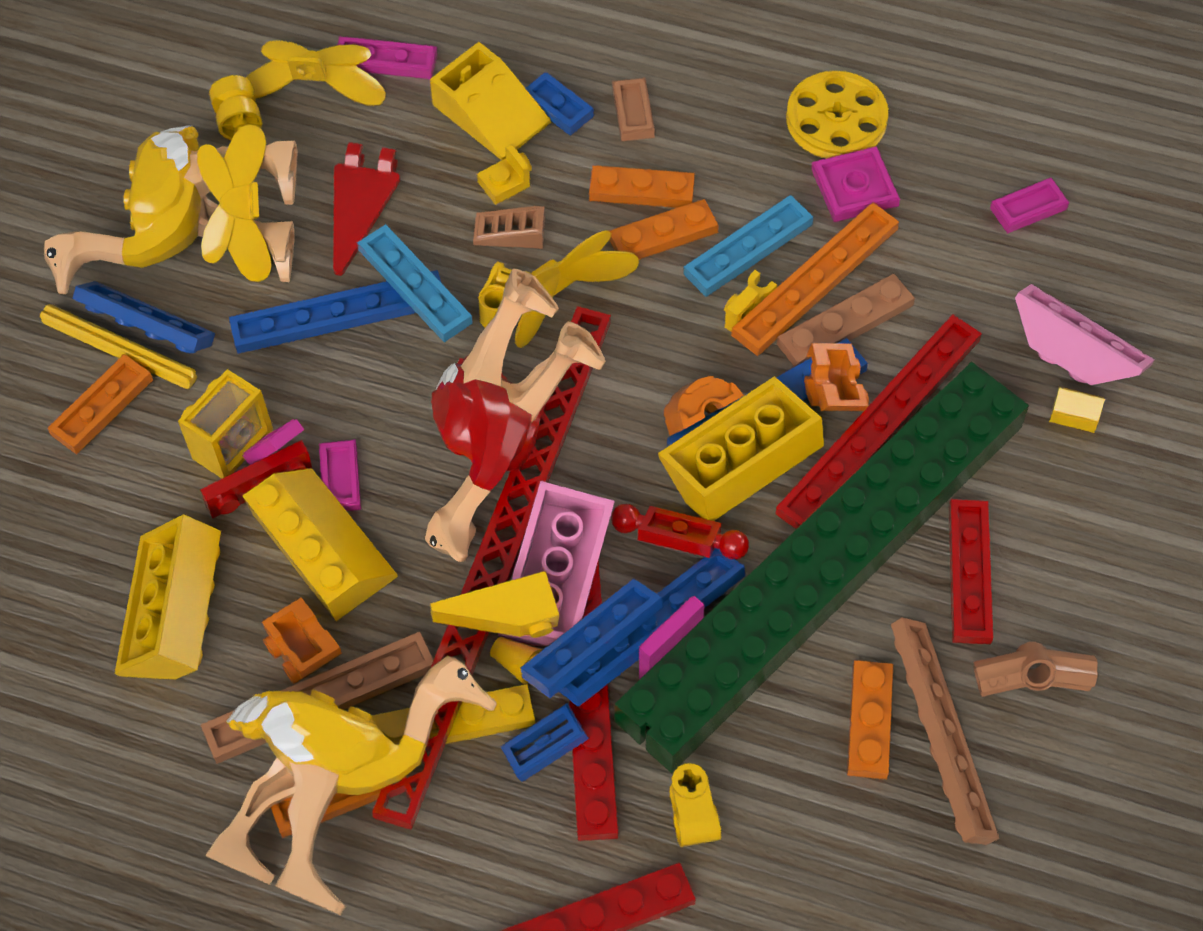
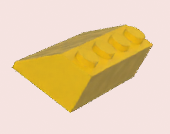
(742, 449)
(319, 539)
(169, 600)

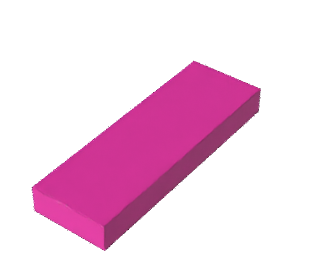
(396, 57)

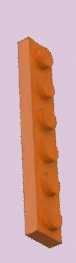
(814, 279)

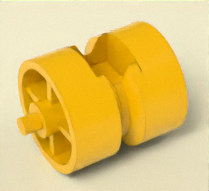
(234, 104)

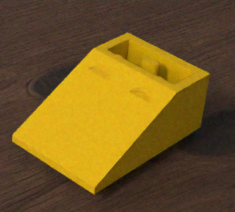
(487, 101)

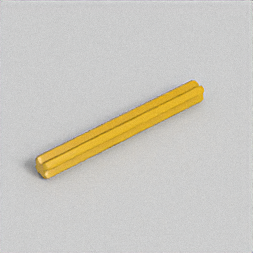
(118, 346)

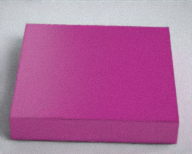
(854, 182)
(669, 634)

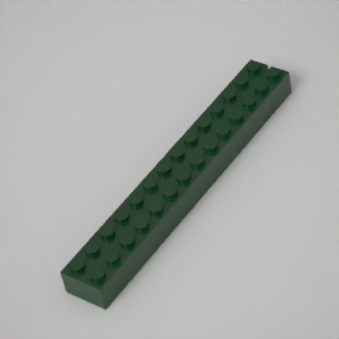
(818, 567)

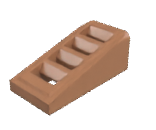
(521, 217)

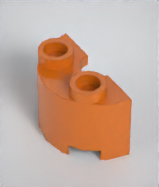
(834, 378)
(691, 400)
(299, 640)

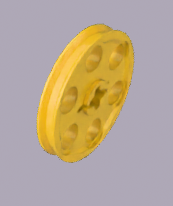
(823, 116)

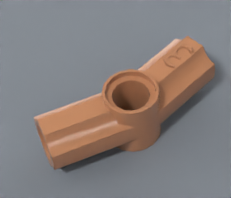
(1057, 670)

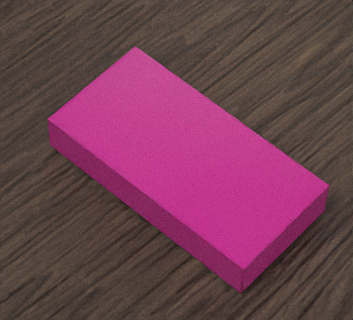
(1029, 205)
(272, 441)
(341, 472)

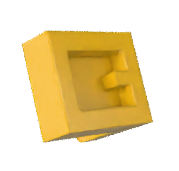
(506, 176)

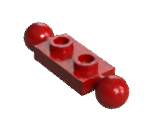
(680, 531)

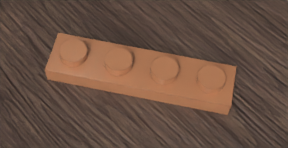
(847, 318)

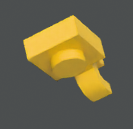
(740, 305)

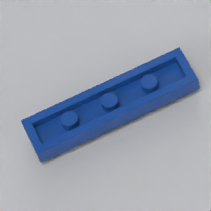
(133, 312)
(591, 638)

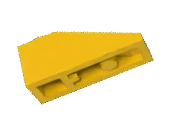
(507, 608)

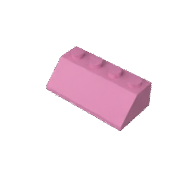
(566, 542)

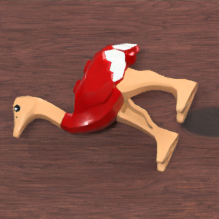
(491, 417)

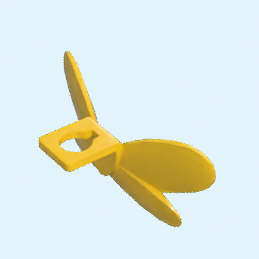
(330, 64)
(234, 187)
(581, 264)

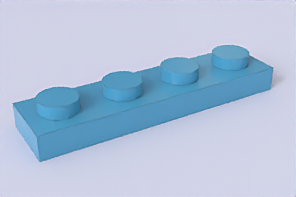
(748, 245)
(415, 283)

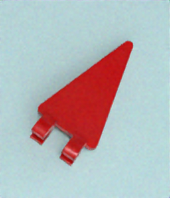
(359, 200)

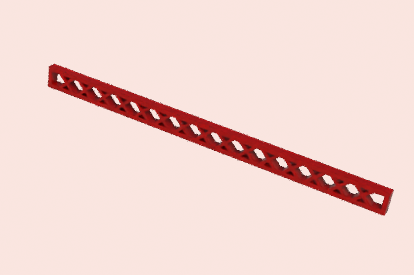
(580, 375)

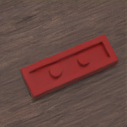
(227, 493)

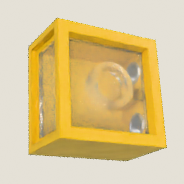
(225, 423)

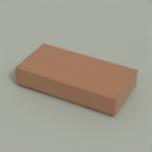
(633, 109)

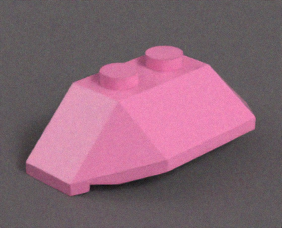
(1075, 341)

